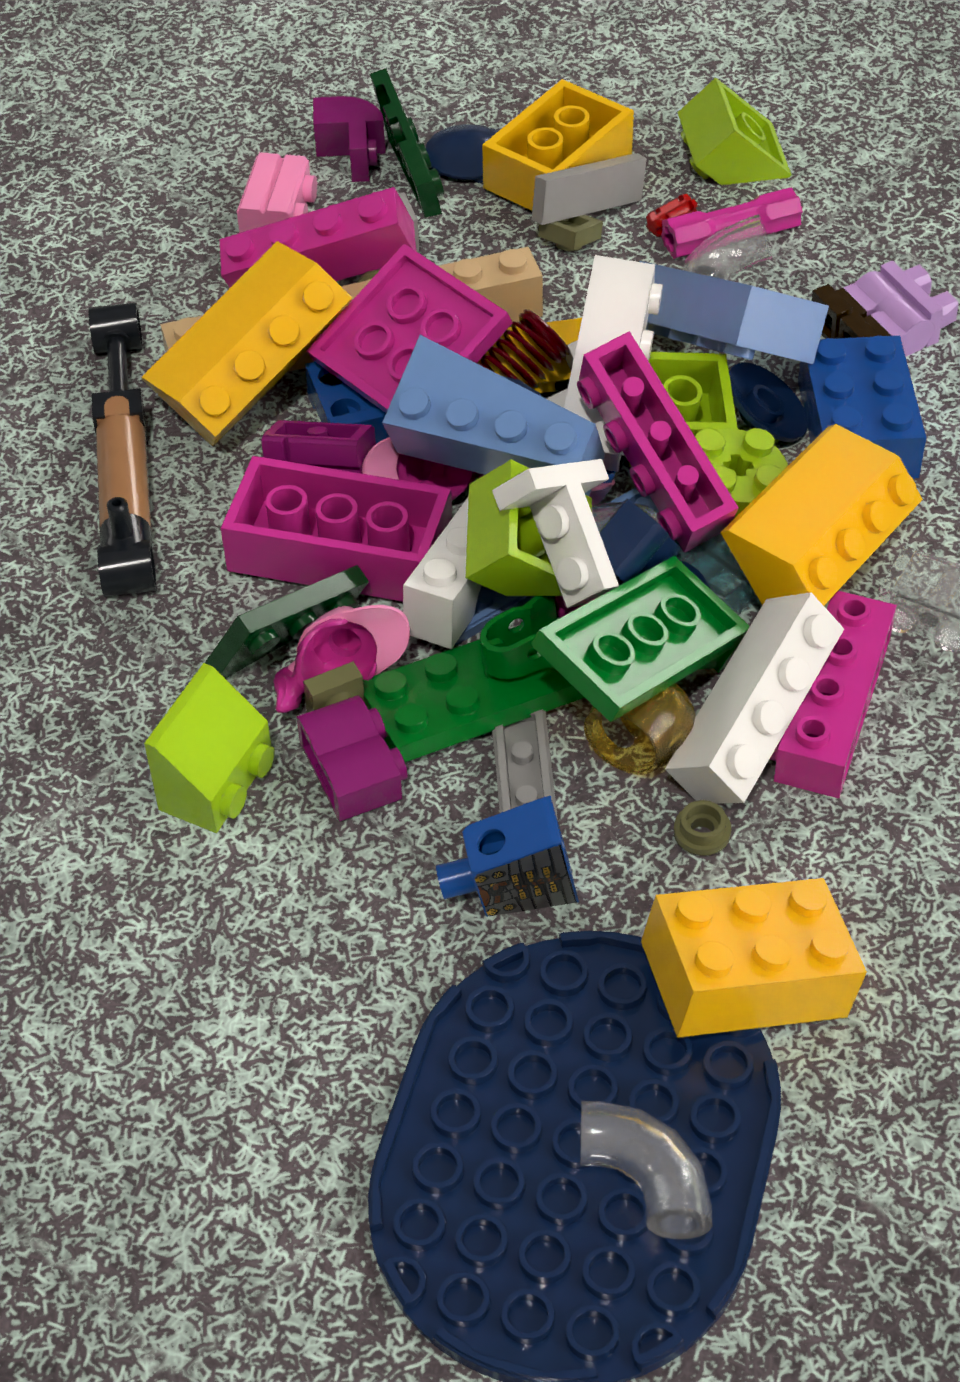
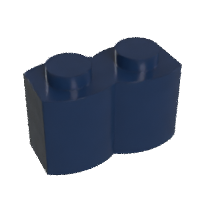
(635, 542)

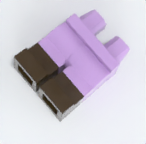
(888, 305)

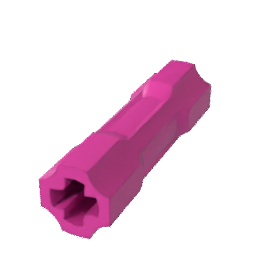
(778, 211)

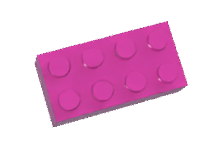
(318, 521)

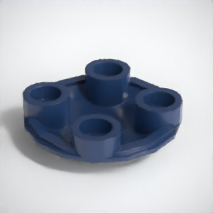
(458, 151)

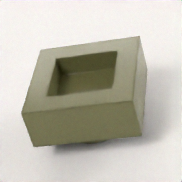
(572, 232)
(333, 686)

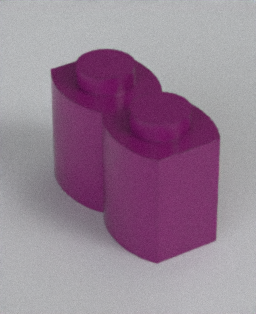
(351, 757)

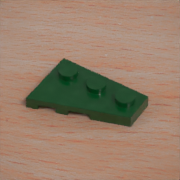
(404, 141)
(282, 620)

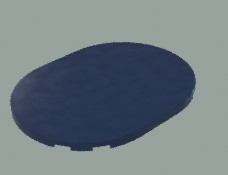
(480, 1185)

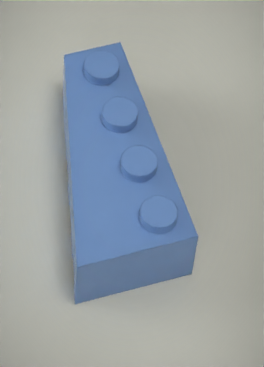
(735, 316)
(479, 420)

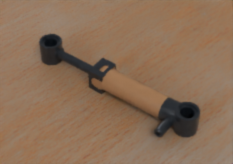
(122, 471)

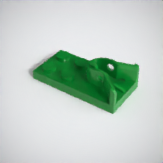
(642, 638)
(471, 686)

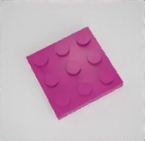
(382, 324)

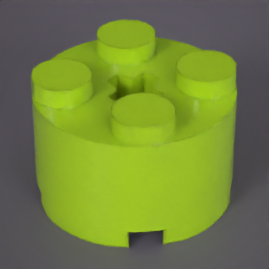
(743, 460)

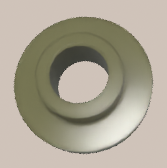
(707, 815)

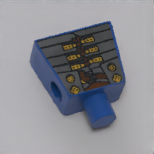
(513, 862)

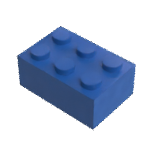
(867, 391)

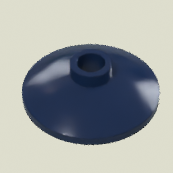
(767, 402)

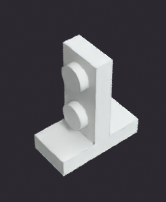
(565, 524)

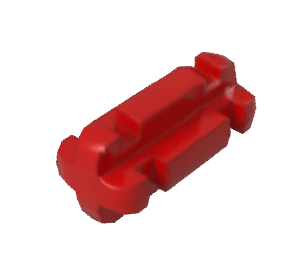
(668, 210)

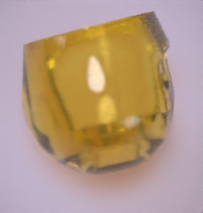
(657, 728)

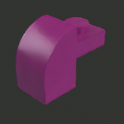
(349, 128)

